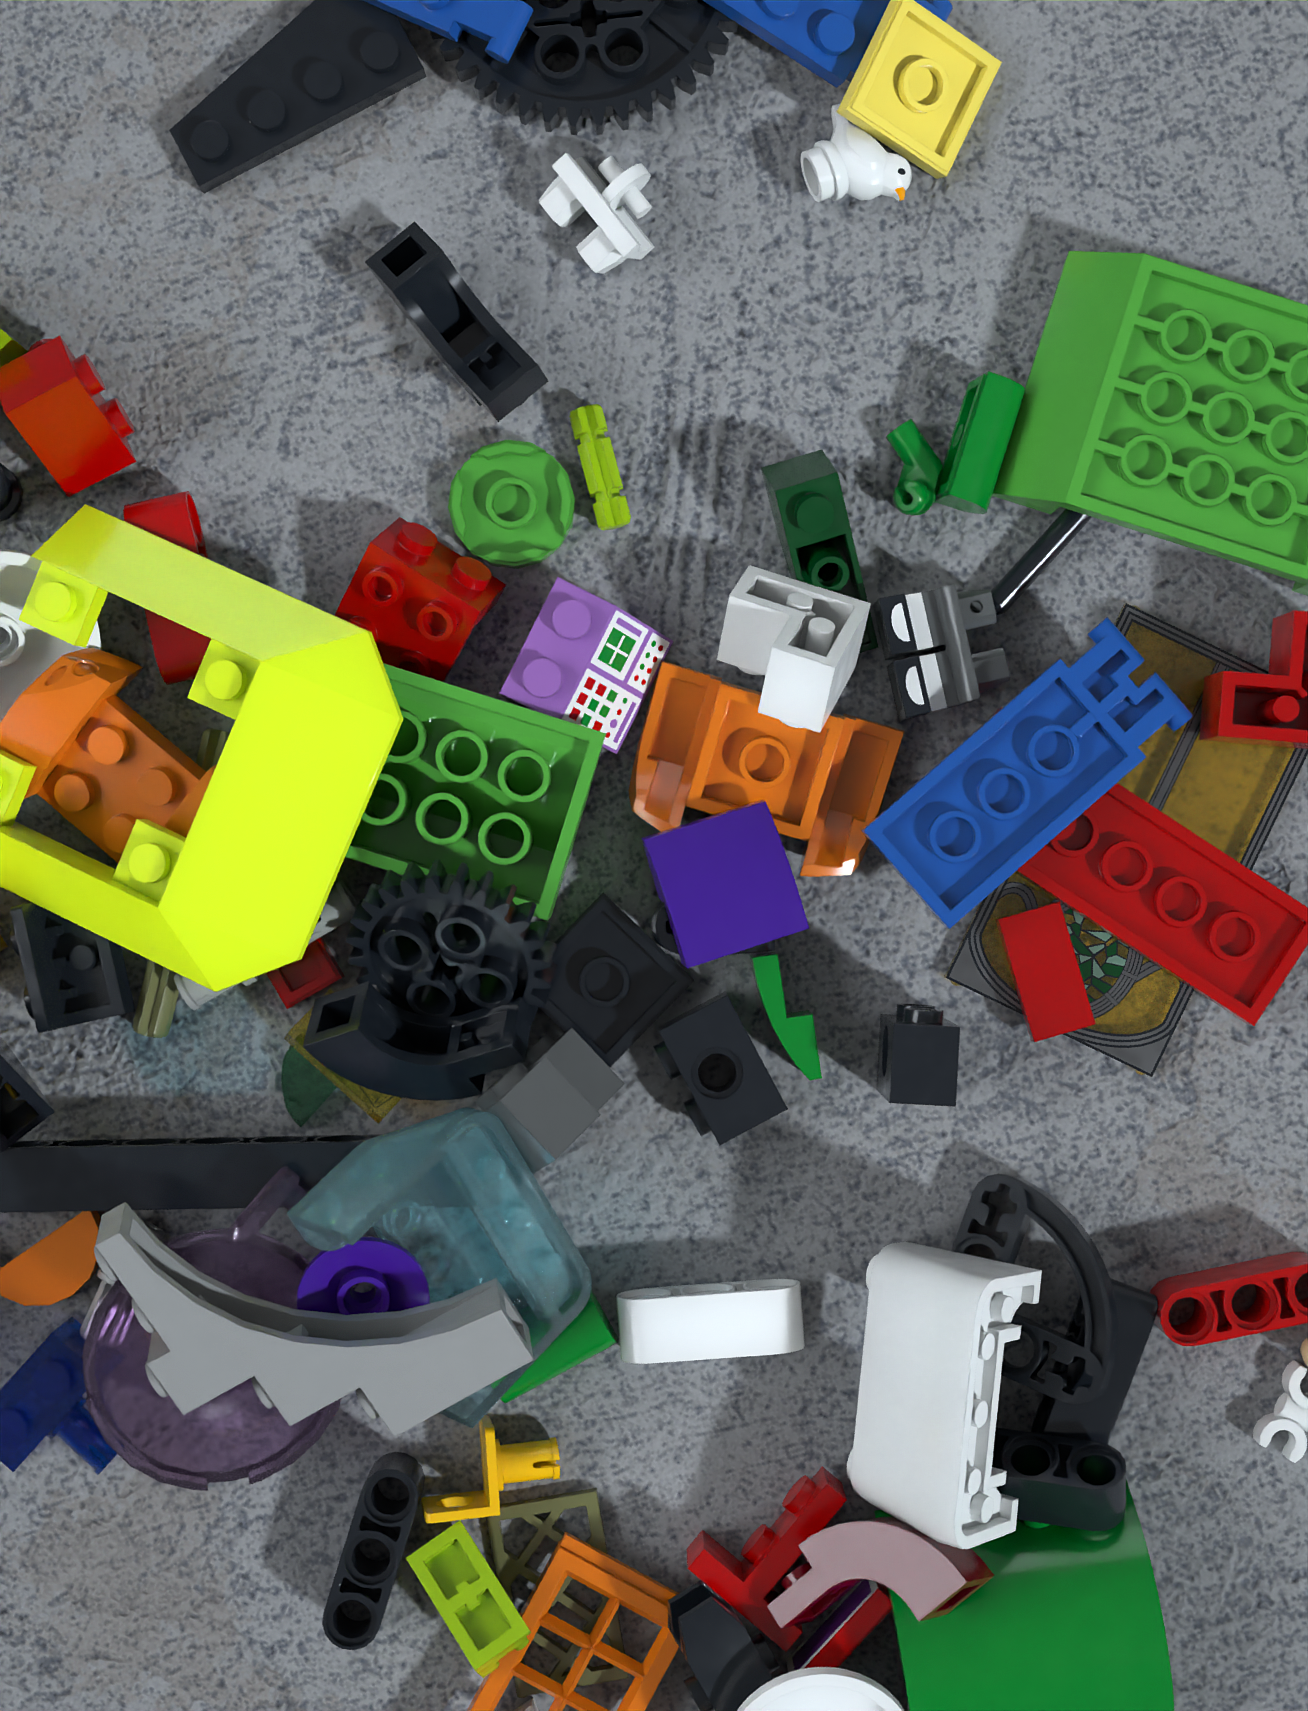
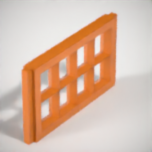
(622, 1586)

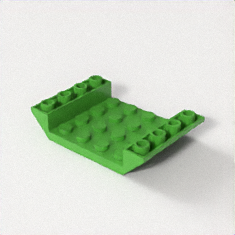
(1170, 411)

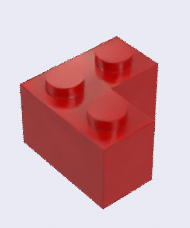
(1259, 706)

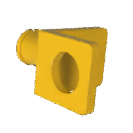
(499, 1466)

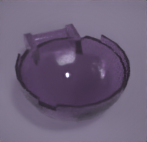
(235, 1431)

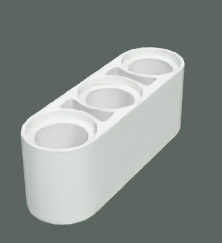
(710, 1321)

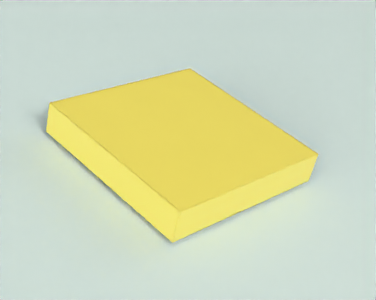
(919, 86)

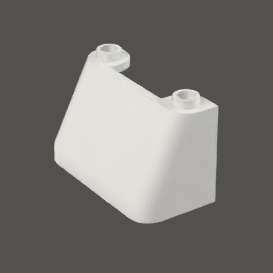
(935, 1389)

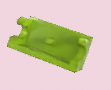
(469, 1598)

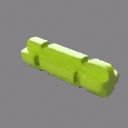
(600, 467)

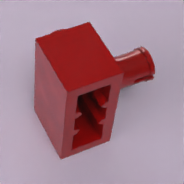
(63, 415)

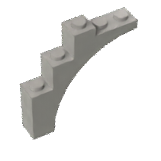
(302, 1360)

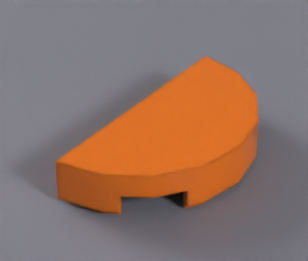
(54, 1265)

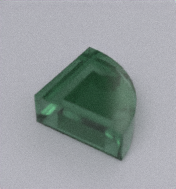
(303, 1087)

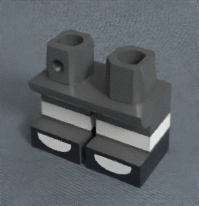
(940, 622)

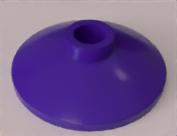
(391, 1268)

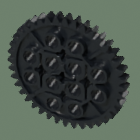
(666, 33)

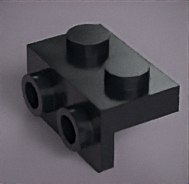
(67, 970)

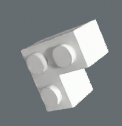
(798, 639)

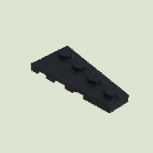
(300, 83)

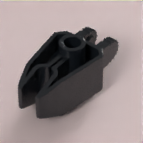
(718, 1649)

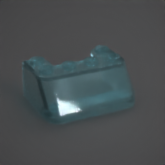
(467, 1213)

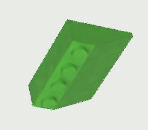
(479, 789)

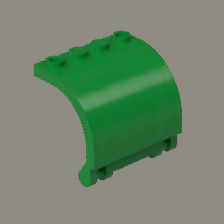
(1055, 1629)

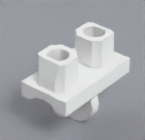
(582, 189)

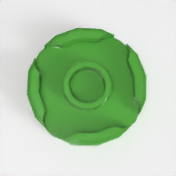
(511, 504)

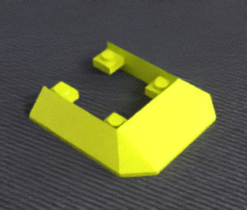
(284, 793)

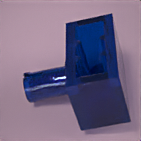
(49, 1401)

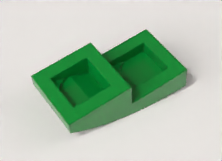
(793, 1029)

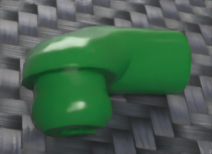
(920, 472)

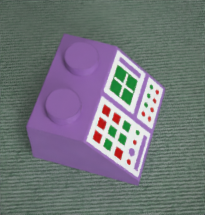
(586, 663)

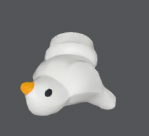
(853, 165)

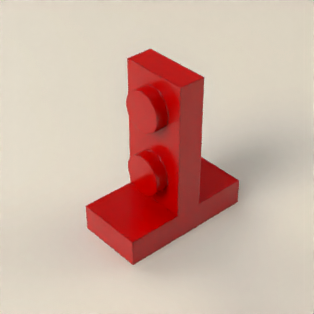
(768, 1554)

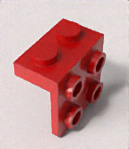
(418, 599)

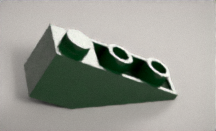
(816, 528)

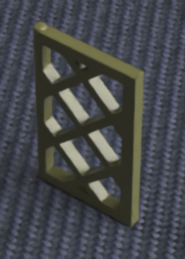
(509, 1566)

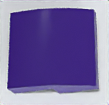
(725, 883)

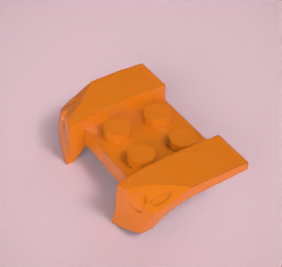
(717, 753)
(98, 754)

